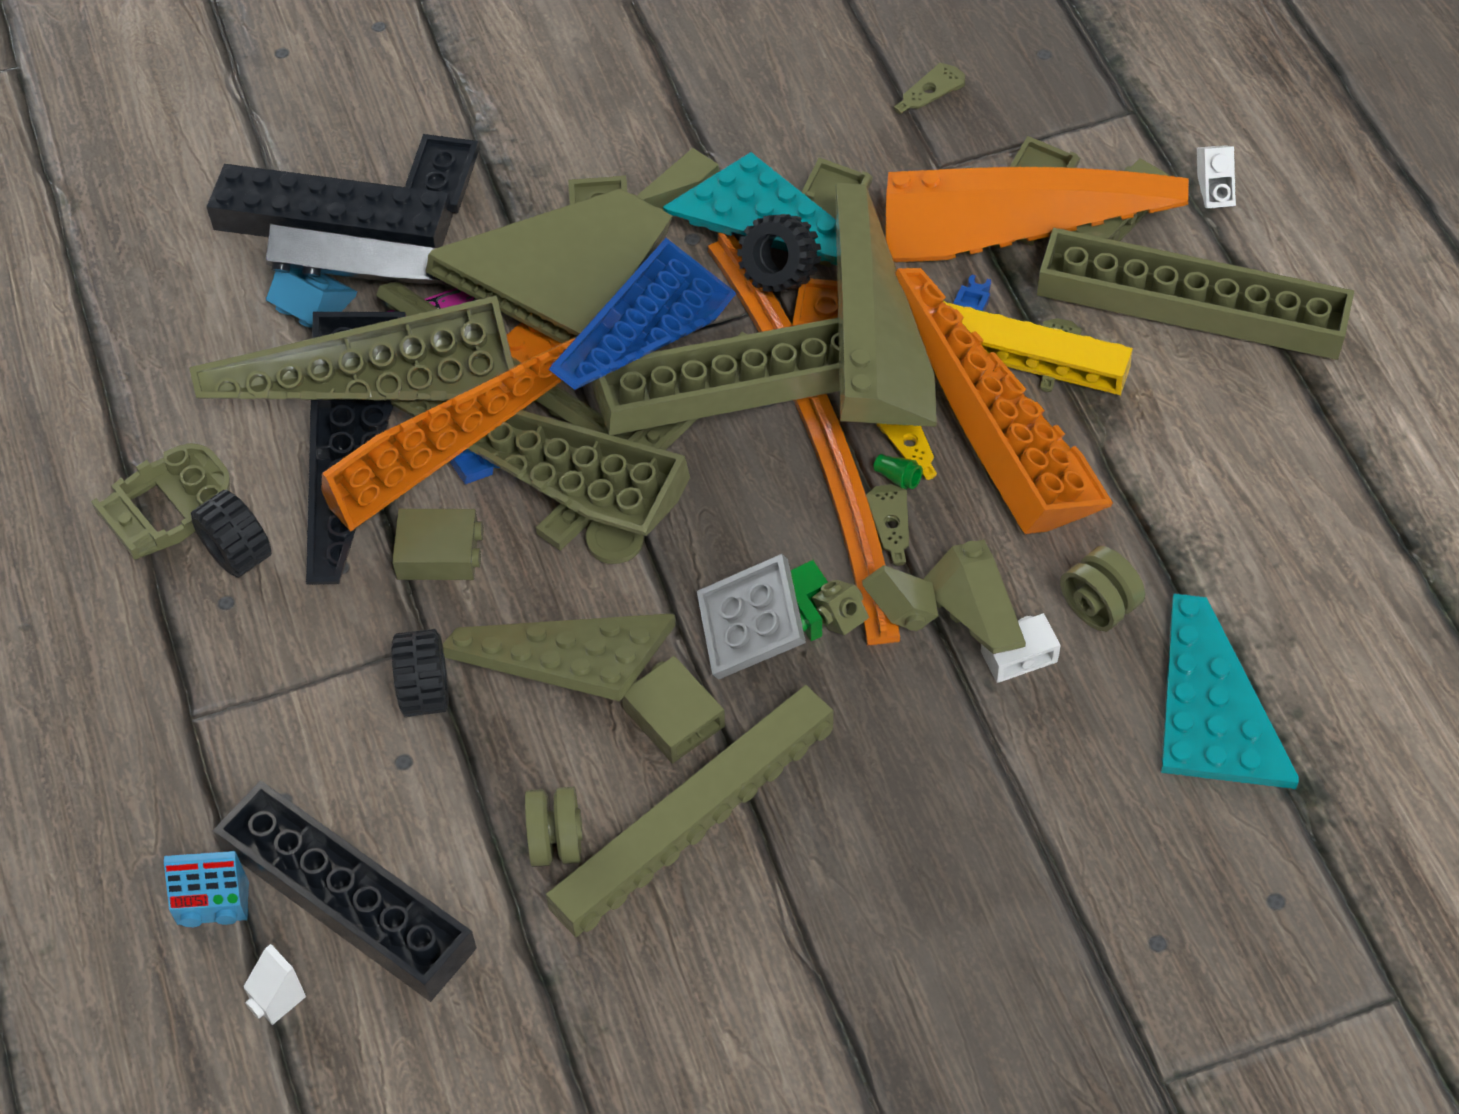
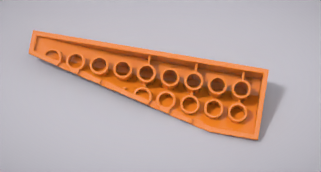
(972, 208)
(420, 446)

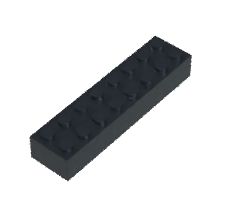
(253, 198)
(346, 890)

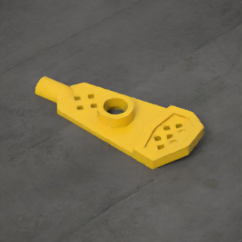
(900, 433)

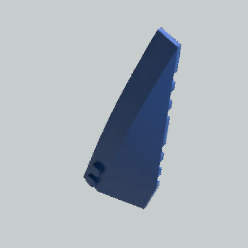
(654, 308)

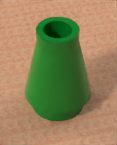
(901, 471)

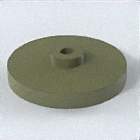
(612, 543)

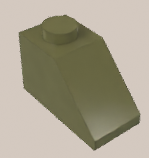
(902, 597)

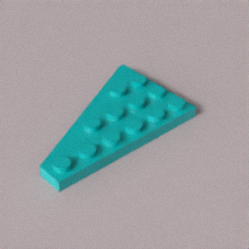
(749, 192)
(1211, 709)

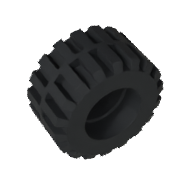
(757, 252)
(231, 533)
(420, 672)

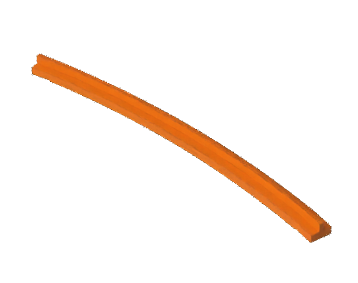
(828, 443)

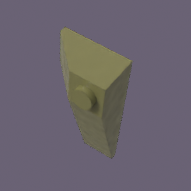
(974, 594)

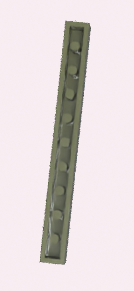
(690, 811)

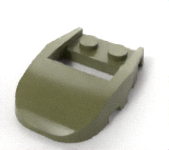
(188, 479)

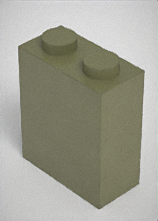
(437, 544)
(673, 709)

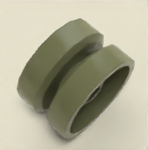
(1102, 588)
(553, 826)

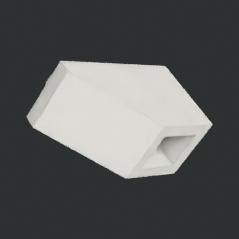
(1216, 175)

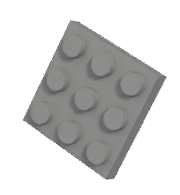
(750, 616)

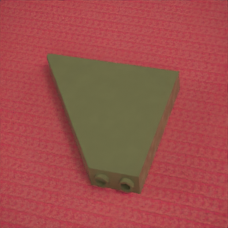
(558, 264)

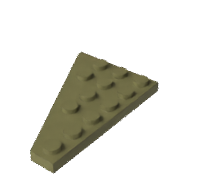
(579, 654)

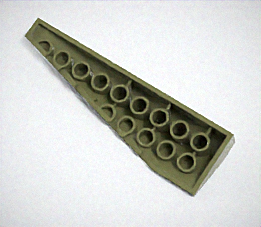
(881, 351)
(399, 359)
(583, 468)

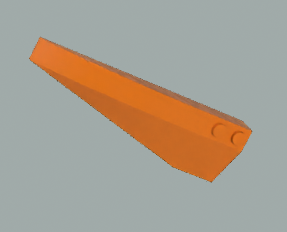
(1023, 454)

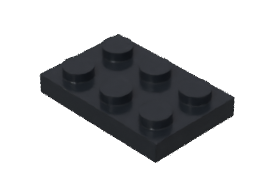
(444, 166)

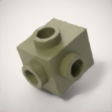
(840, 606)

